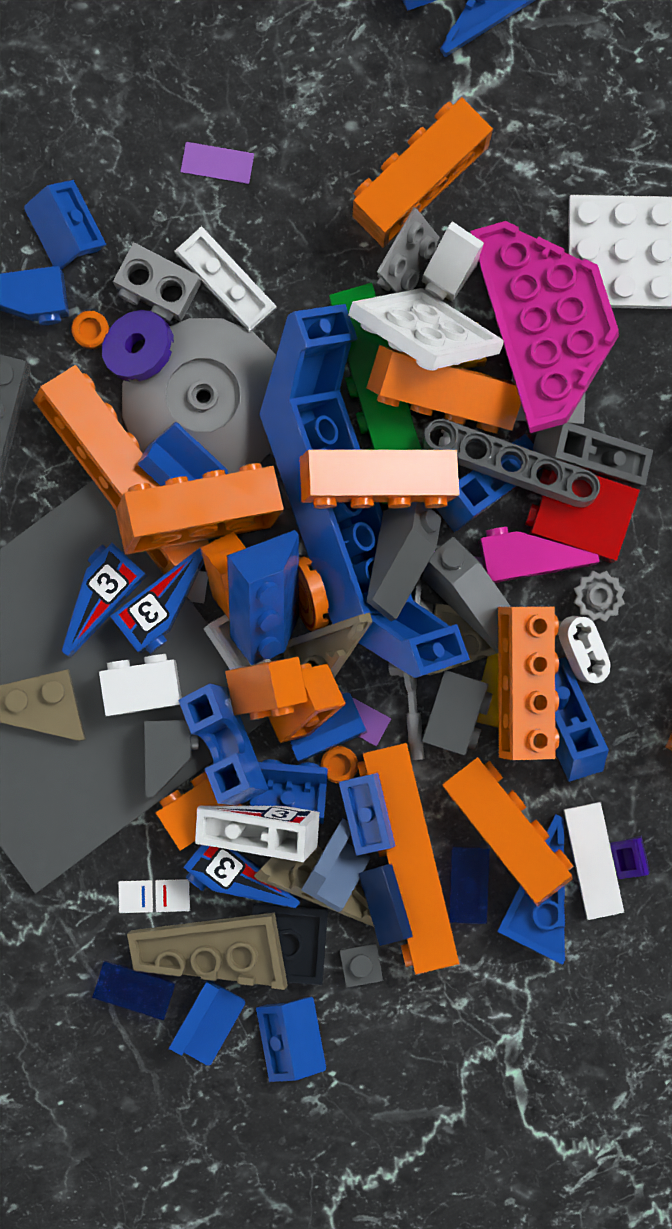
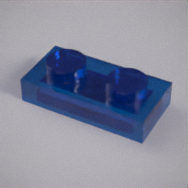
(469, 885)
(134, 990)

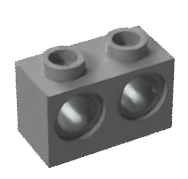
(161, 275)

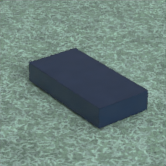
(385, 904)

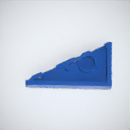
(477, 19)
(540, 926)

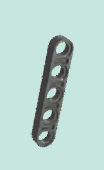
(529, 459)

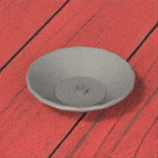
(214, 359)

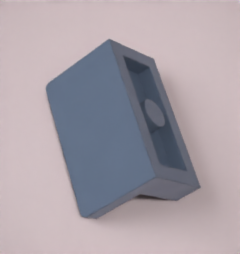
(336, 870)

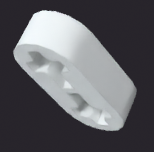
(585, 649)

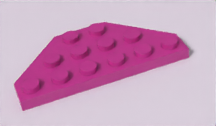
(550, 318)

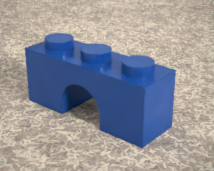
(235, 769)

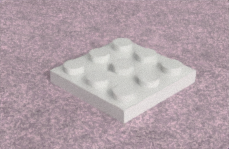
(628, 243)
(425, 328)

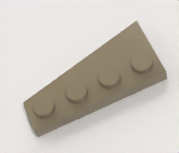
(224, 949)

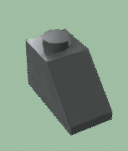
(166, 752)

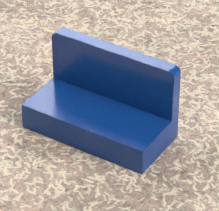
(64, 223)
(177, 455)
(338, 729)
(367, 814)
(208, 1023)
(291, 1040)

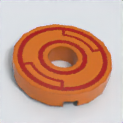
(312, 596)

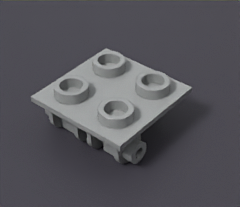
(408, 254)

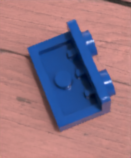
(293, 786)

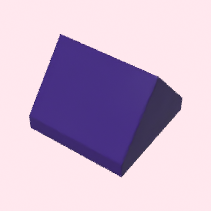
(630, 858)

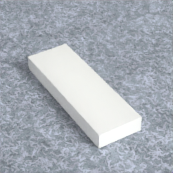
(225, 279)
(593, 861)

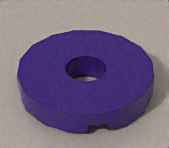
(125, 333)

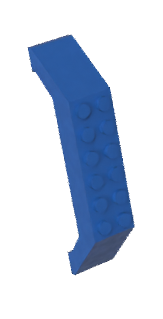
(308, 413)

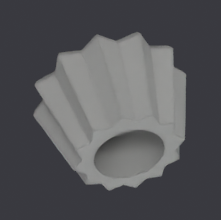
(599, 596)

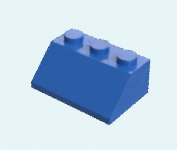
(264, 596)

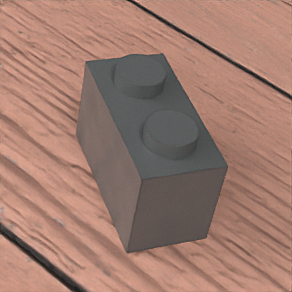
(456, 713)

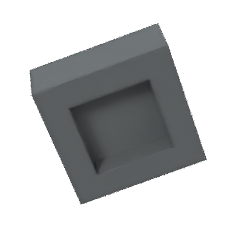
(361, 965)

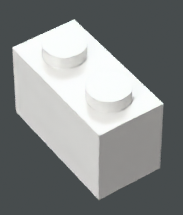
(140, 687)

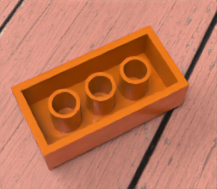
(421, 171)
(198, 508)

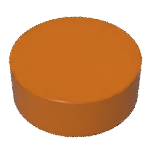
(90, 329)
(340, 764)

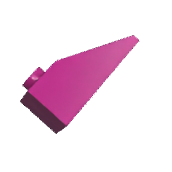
(522, 555)

